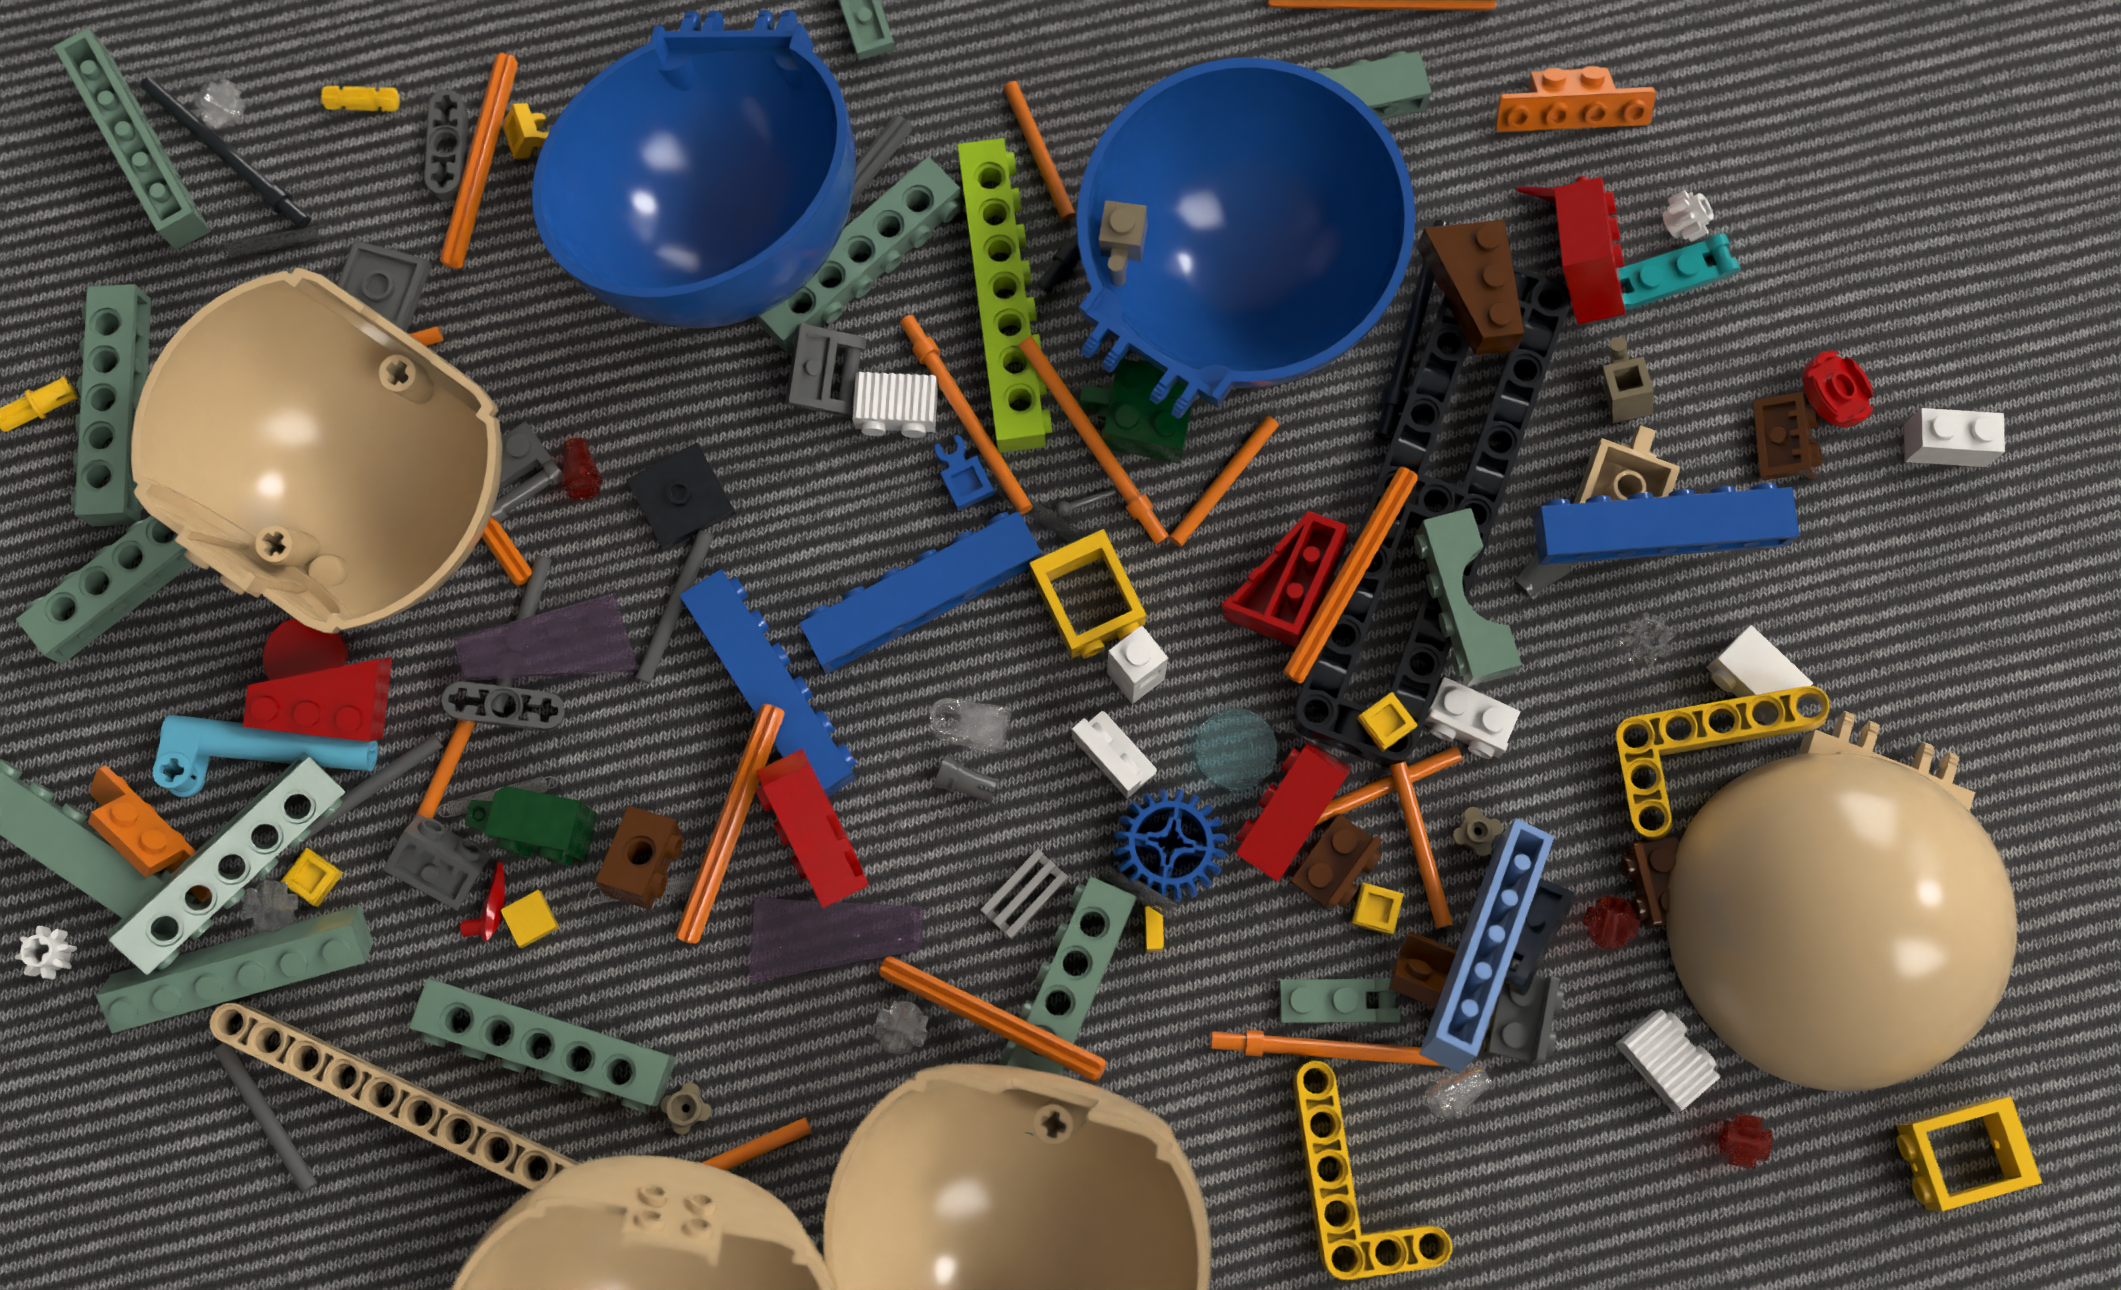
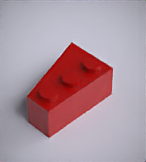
(1589, 250)
(1291, 582)
(326, 703)
(1291, 809)
(811, 828)

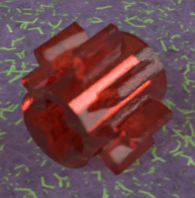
(1611, 922)
(1745, 1141)

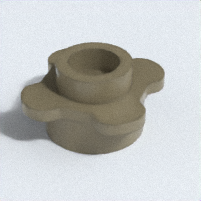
(1465, 833)
(673, 1107)

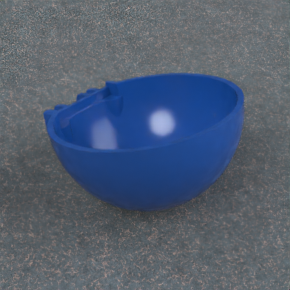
(700, 173)
(1266, 233)

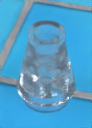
(1454, 1093)

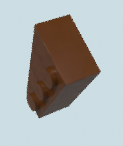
(1479, 281)

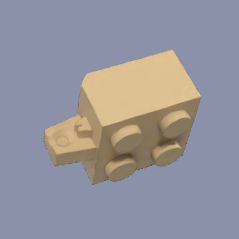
(1627, 470)

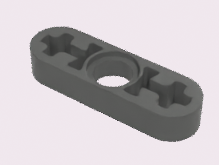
(436, 131)
(473, 693)

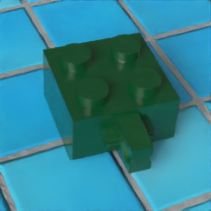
(1134, 421)
(537, 823)

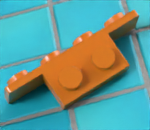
(1574, 101)
(137, 829)

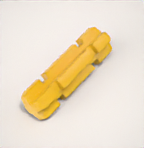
(360, 98)

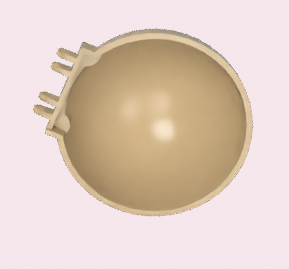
(1842, 914)

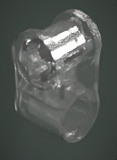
(976, 725)

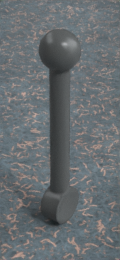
(1064, 508)

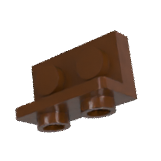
(1786, 437)
(1335, 864)
(1650, 869)
(1421, 969)

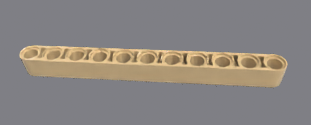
(367, 1087)

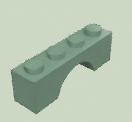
(1481, 646)

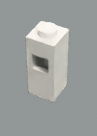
(1137, 664)

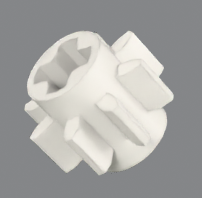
(1688, 215)
(44, 941)

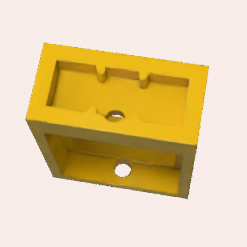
(1074, 557)
(2007, 1140)

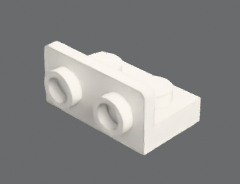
(1471, 719)
(1113, 753)

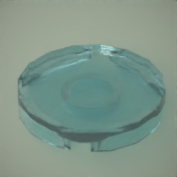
(1235, 749)

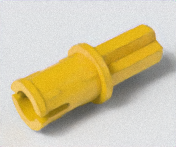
(36, 404)

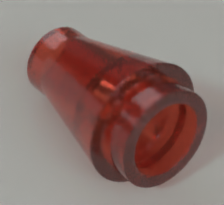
(580, 472)

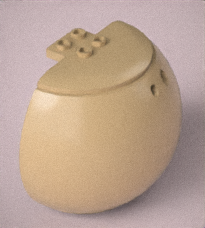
(315, 452)
(962, 1199)
(645, 1228)

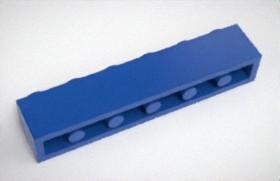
(1665, 525)
(921, 591)
(763, 678)

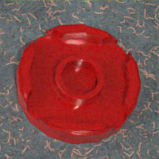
(1837, 389)
(301, 649)

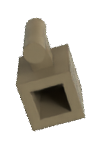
(1122, 237)
(1626, 384)

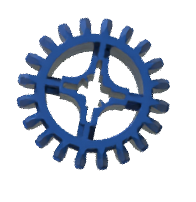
(1189, 847)

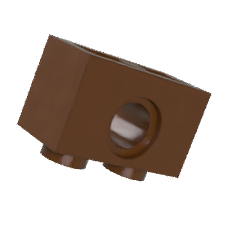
(640, 834)

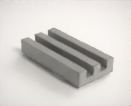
(1016, 878)

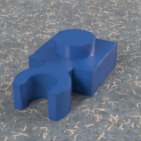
(964, 478)

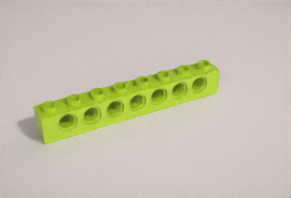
(982, 163)

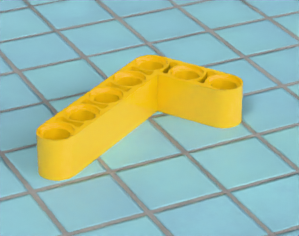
(1701, 737)
(1341, 1189)

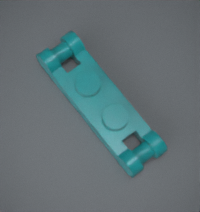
(1677, 271)

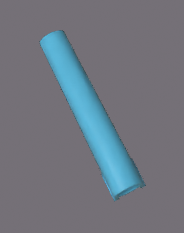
(190, 742)

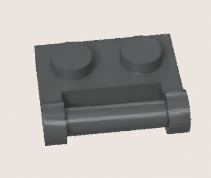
(813, 369)
(521, 454)

